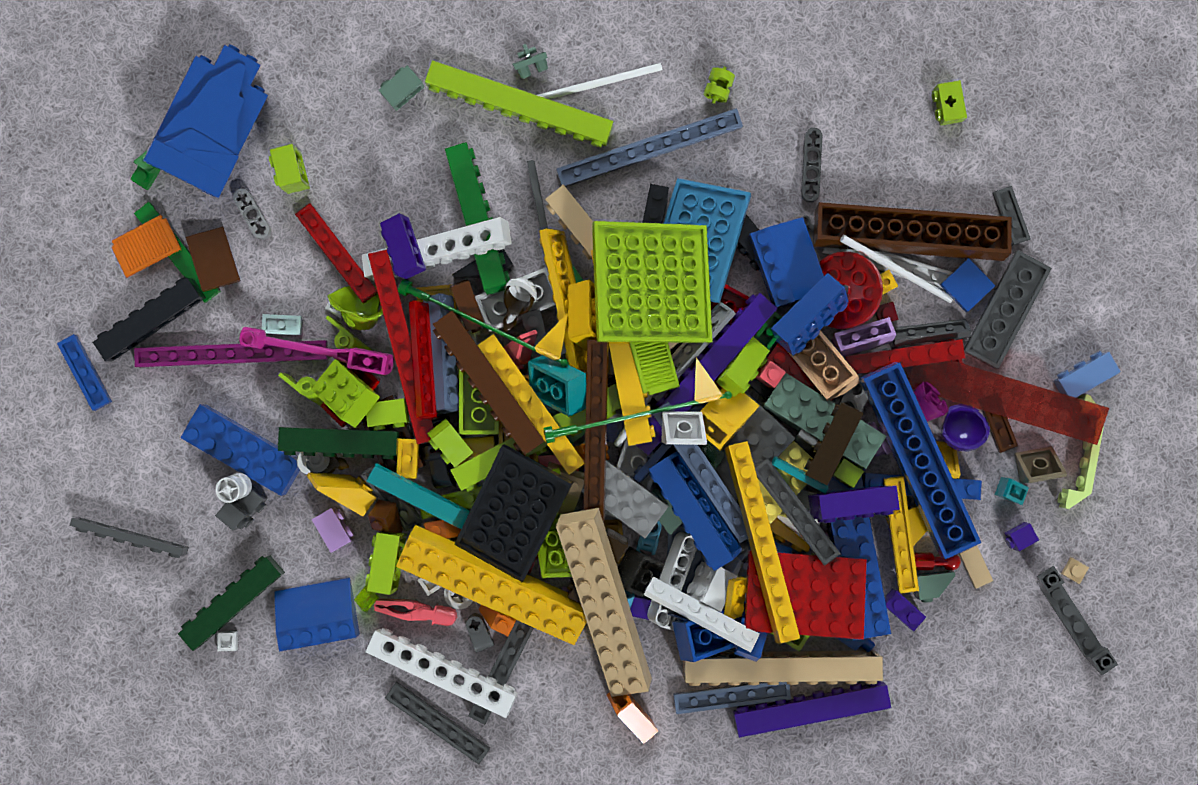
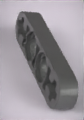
(811, 165)

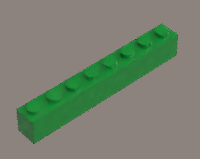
(476, 210)

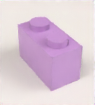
(333, 529)

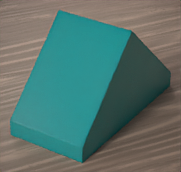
(1011, 490)

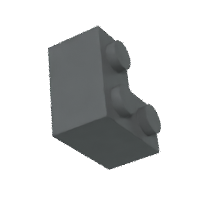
(240, 512)

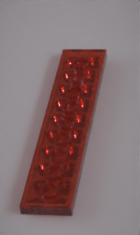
(1013, 399)

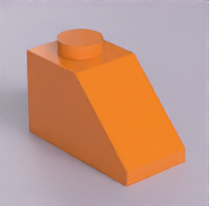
(497, 621)

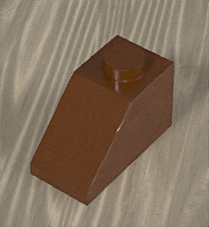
(385, 517)

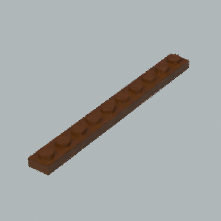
(596, 436)

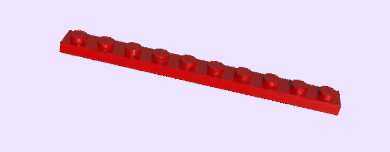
(398, 337)

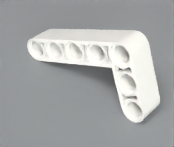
(675, 569)

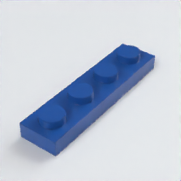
(84, 372)

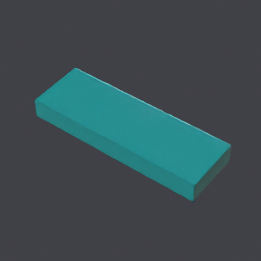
(799, 474)

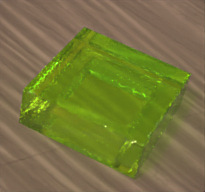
(365, 599)

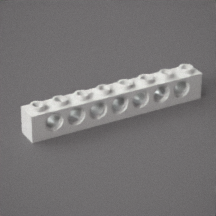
(499, 238)
(378, 648)

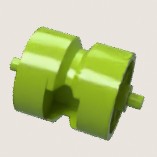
(720, 81)

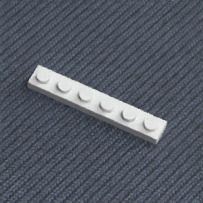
(701, 614)

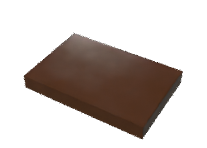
(213, 259)

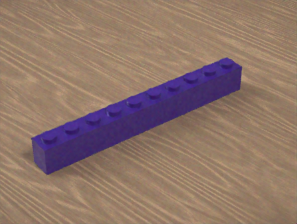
(716, 358)

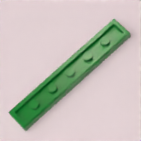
(182, 258)

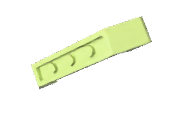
(1085, 481)

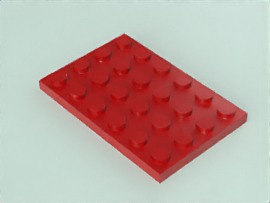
(823, 598)

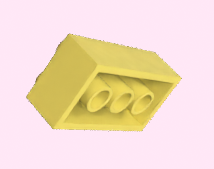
(797, 457)

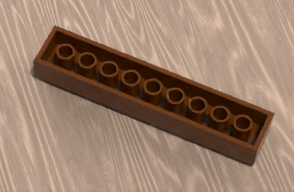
(914, 231)

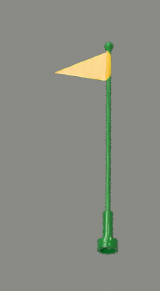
(549, 346)
(704, 392)

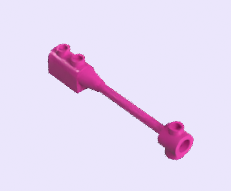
(354, 357)

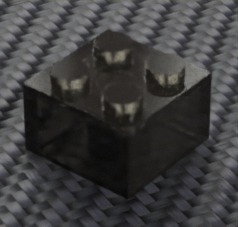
(638, 570)

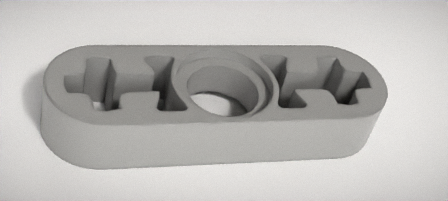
(249, 199)

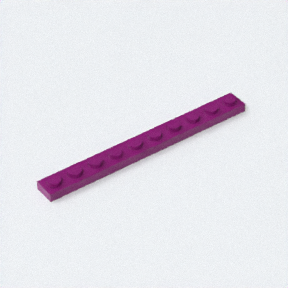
(221, 354)

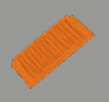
(145, 245)

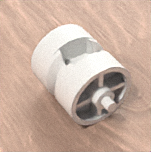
(233, 487)

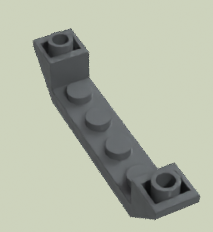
(1098, 656)

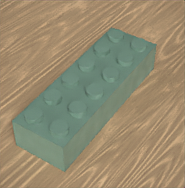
(810, 411)

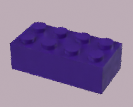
(853, 502)

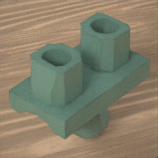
(538, 59)

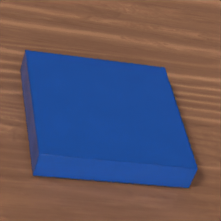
(967, 285)

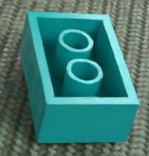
(557, 385)

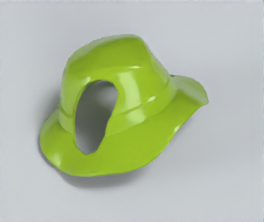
(354, 312)

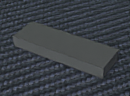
(1009, 207)

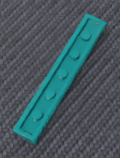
(418, 496)

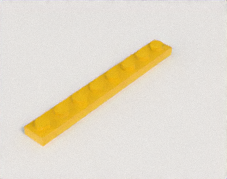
(529, 402)

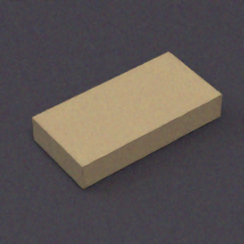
(975, 567)

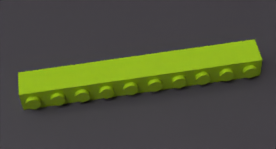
(519, 104)
(478, 467)

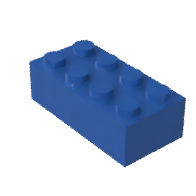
(810, 315)
(698, 642)

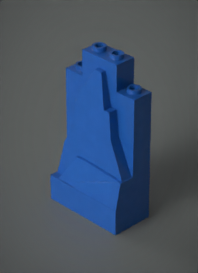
(209, 121)

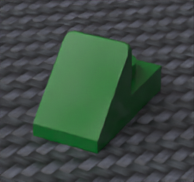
(144, 173)

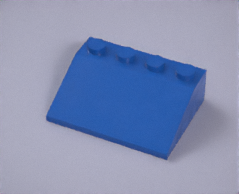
(786, 261)
(315, 614)

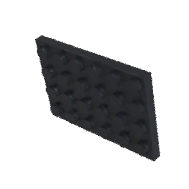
(513, 512)

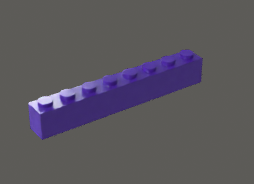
(811, 709)

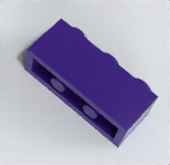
(402, 246)

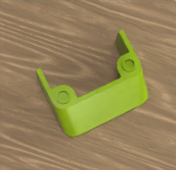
(343, 340)

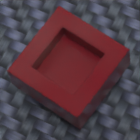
(887, 310)

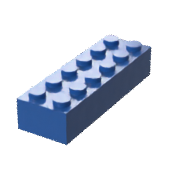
(241, 449)
(696, 511)

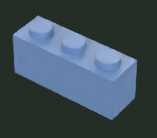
(1087, 374)

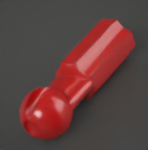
(927, 561)

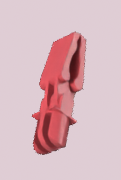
(419, 611)

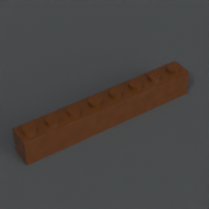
(488, 383)

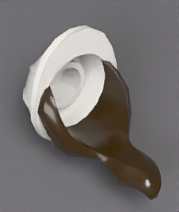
(518, 299)
(320, 464)

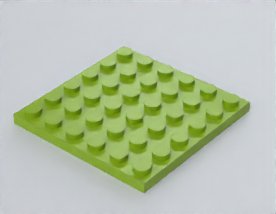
(651, 282)

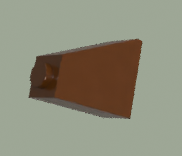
(467, 304)

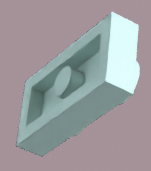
(282, 324)

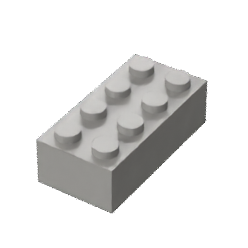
(631, 501)

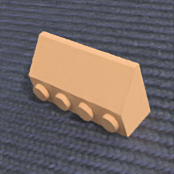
(826, 367)

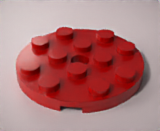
(863, 284)

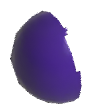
(964, 428)

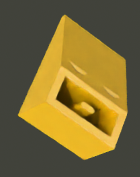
(726, 417)

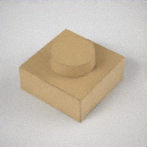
(1075, 570)

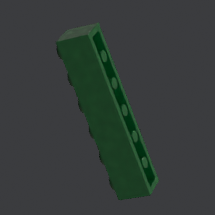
(338, 441)
(233, 601)

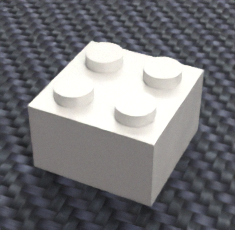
(710, 586)

